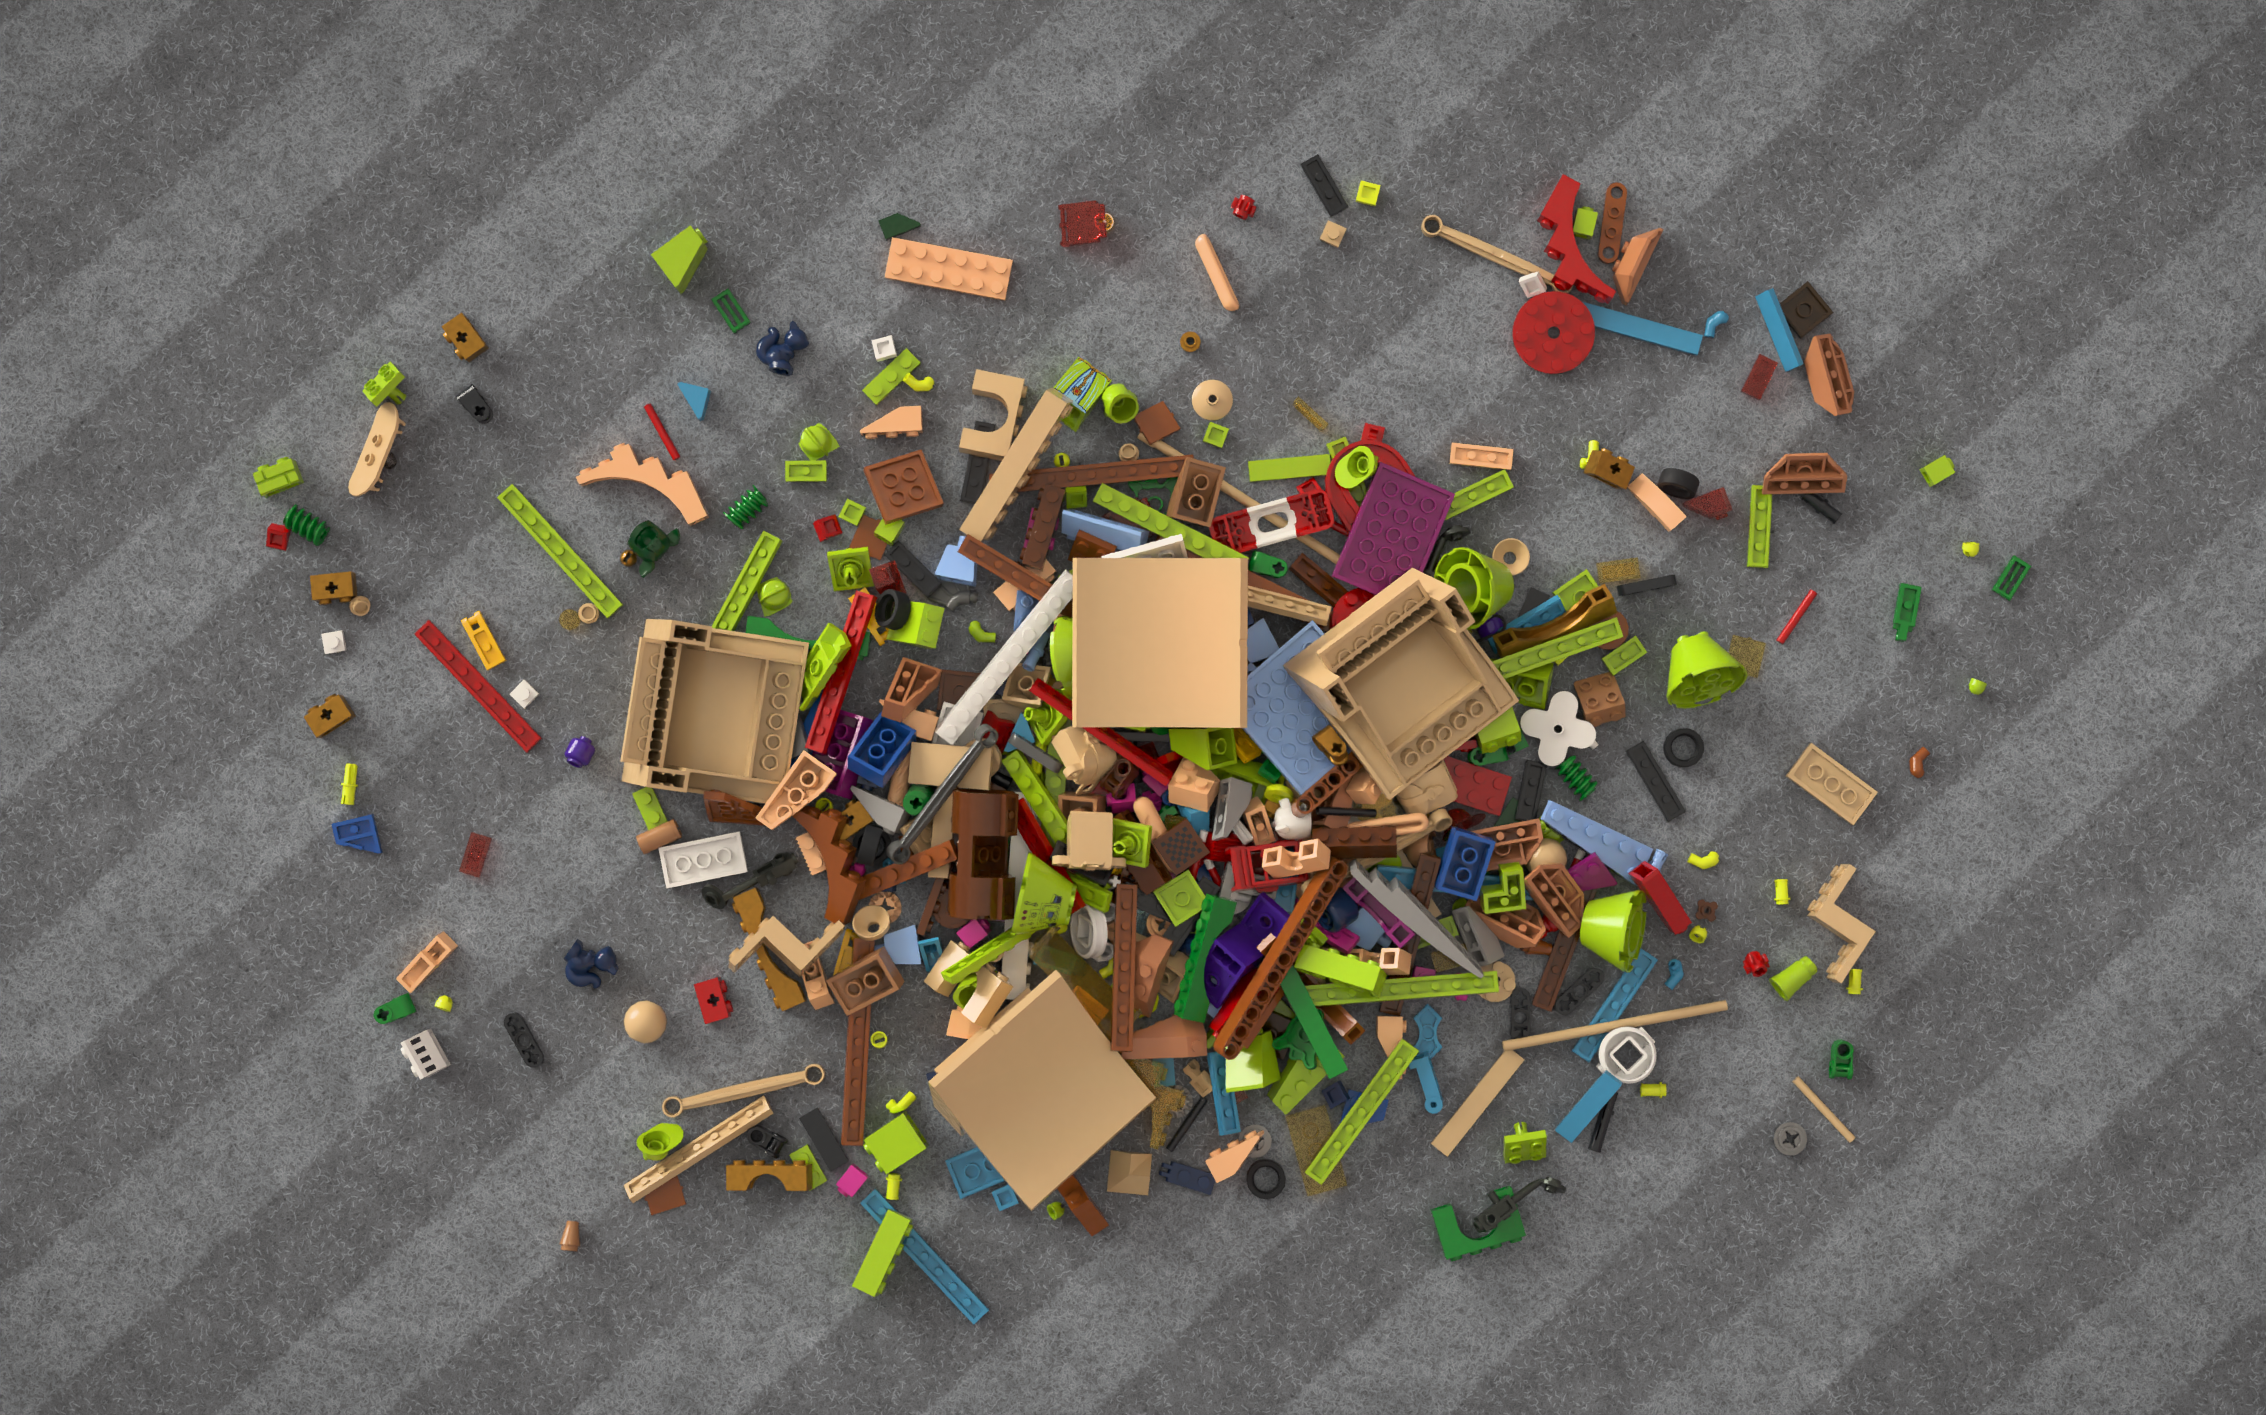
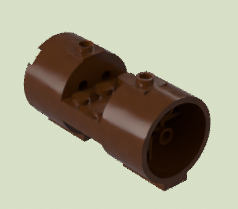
(981, 882)

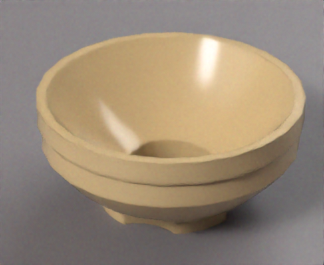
(1520, 551)
(868, 916)

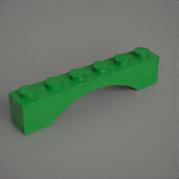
(766, 627)
(1215, 916)

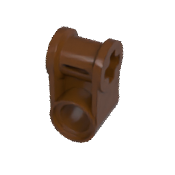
(1118, 779)

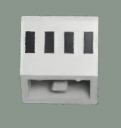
(424, 1054)

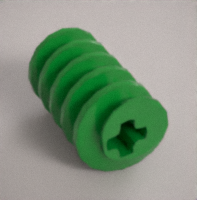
(746, 508)
(305, 526)
(1577, 777)
(917, 798)

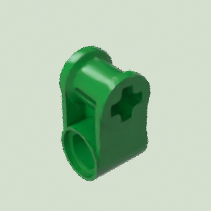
(1264, 563)
(1494, 757)
(397, 1009)
(1841, 1064)

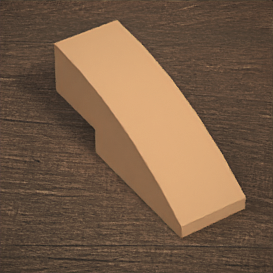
(1656, 502)
(426, 962)

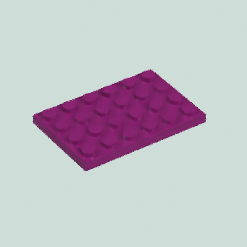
(1392, 529)

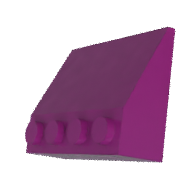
(846, 735)

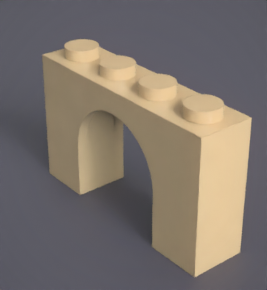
(1008, 391)
(990, 989)

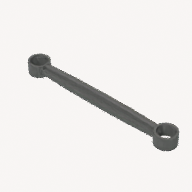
(942, 794)

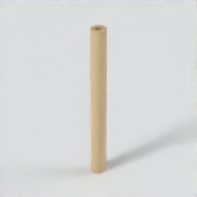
(1823, 1109)

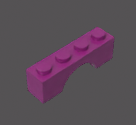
(1393, 927)

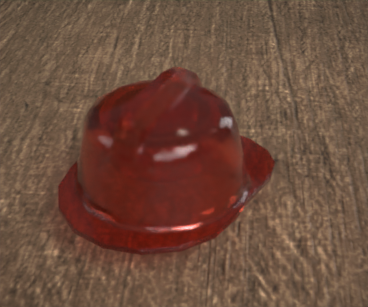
(1462, 820)

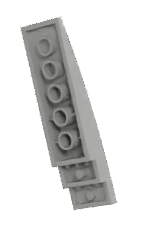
(1414, 915)

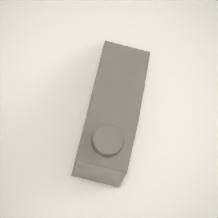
(1232, 802)
(883, 811)
(1477, 936)

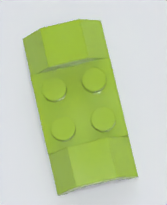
(822, 663)

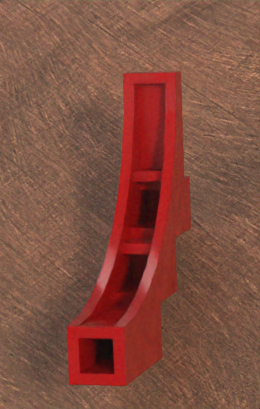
(1563, 247)

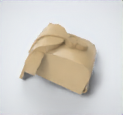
(1084, 757)
(1429, 791)
(1089, 842)

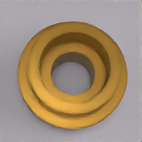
(1190, 348)

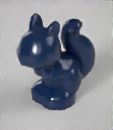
(779, 355)
(581, 961)

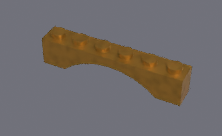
(1590, 609)
(786, 990)

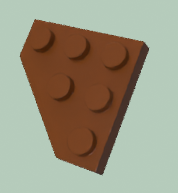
(730, 809)

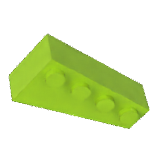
(1341, 969)
(1295, 1084)
(882, 1253)

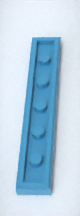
(1616, 1003)

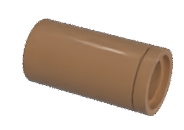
(658, 836)

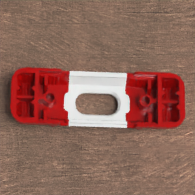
(1305, 512)

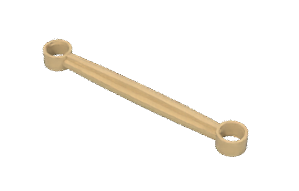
(1488, 251)
(1438, 821)
(743, 1090)

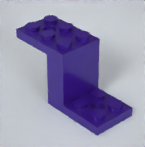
(1236, 952)

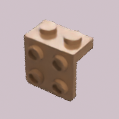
(1600, 699)

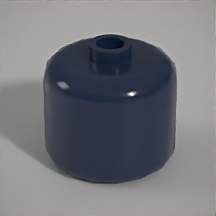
(1340, 912)

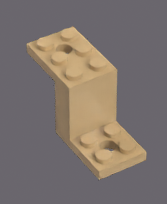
(1840, 923)
(785, 945)

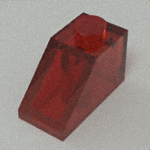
(1710, 504)
(887, 577)

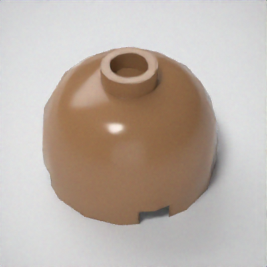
(1423, 845)

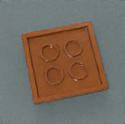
(903, 486)

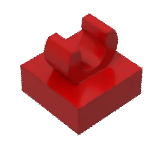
(1372, 432)

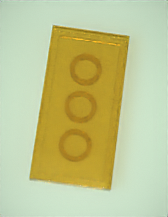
(1309, 1133)

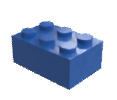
(881, 750)
(1464, 863)

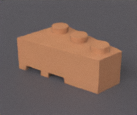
(909, 688)

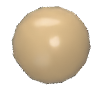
(1548, 852)
(645, 1022)

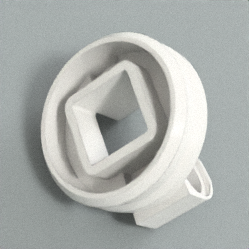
(1090, 933)
(1642, 1043)

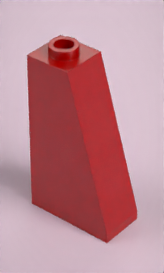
(1660, 897)
(1229, 1005)

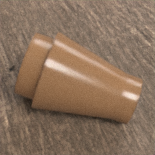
(570, 1239)

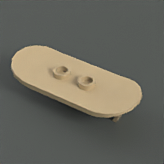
(376, 450)

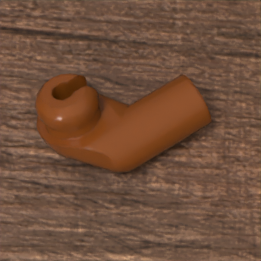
(1916, 762)

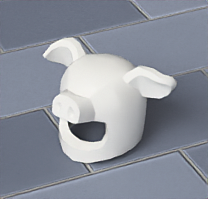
(1288, 825)

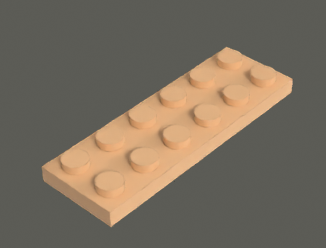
(948, 269)

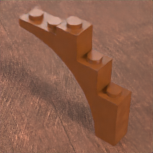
(838, 854)
(1333, 1014)
(1082, 1205)

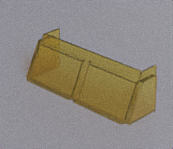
(1092, 991)

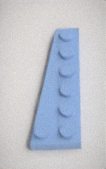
(1612, 847)

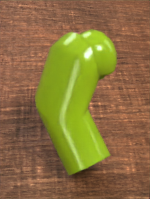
(979, 635)

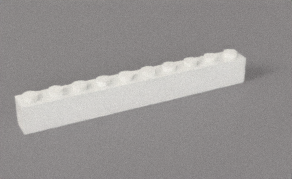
(1007, 659)
(1015, 960)

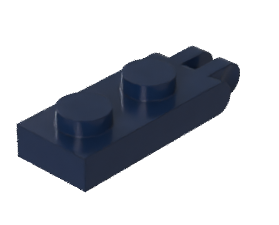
(1188, 1177)

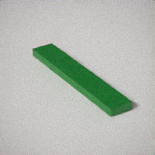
(1312, 1024)

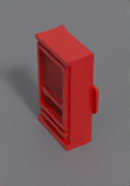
(1244, 873)

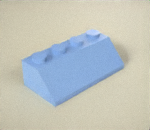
(1113, 532)

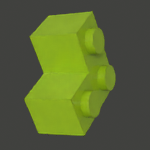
(1508, 894)

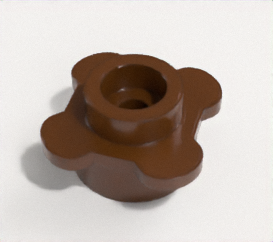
(1710, 915)

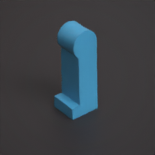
(1429, 1082)

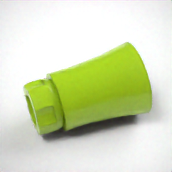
(1793, 977)

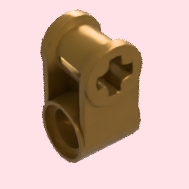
(1331, 745)

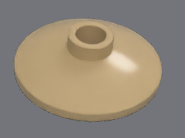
(1210, 410)

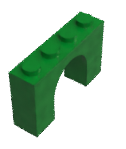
(1456, 1244)

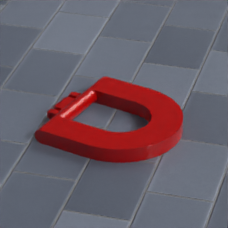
(1340, 497)

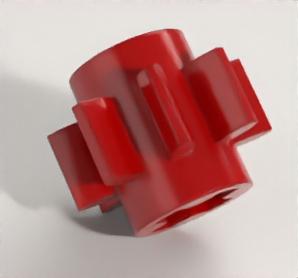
(1243, 207)
(1756, 964)

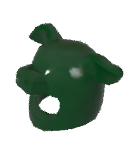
(651, 544)

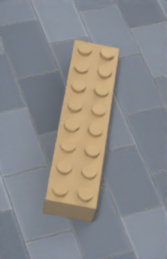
(1016, 465)

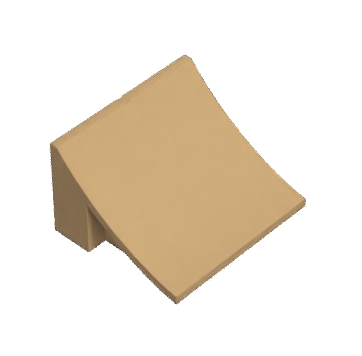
(1160, 642)
(1403, 680)
(712, 710)
(1039, 1090)

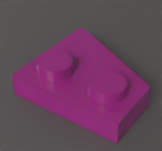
(1592, 873)

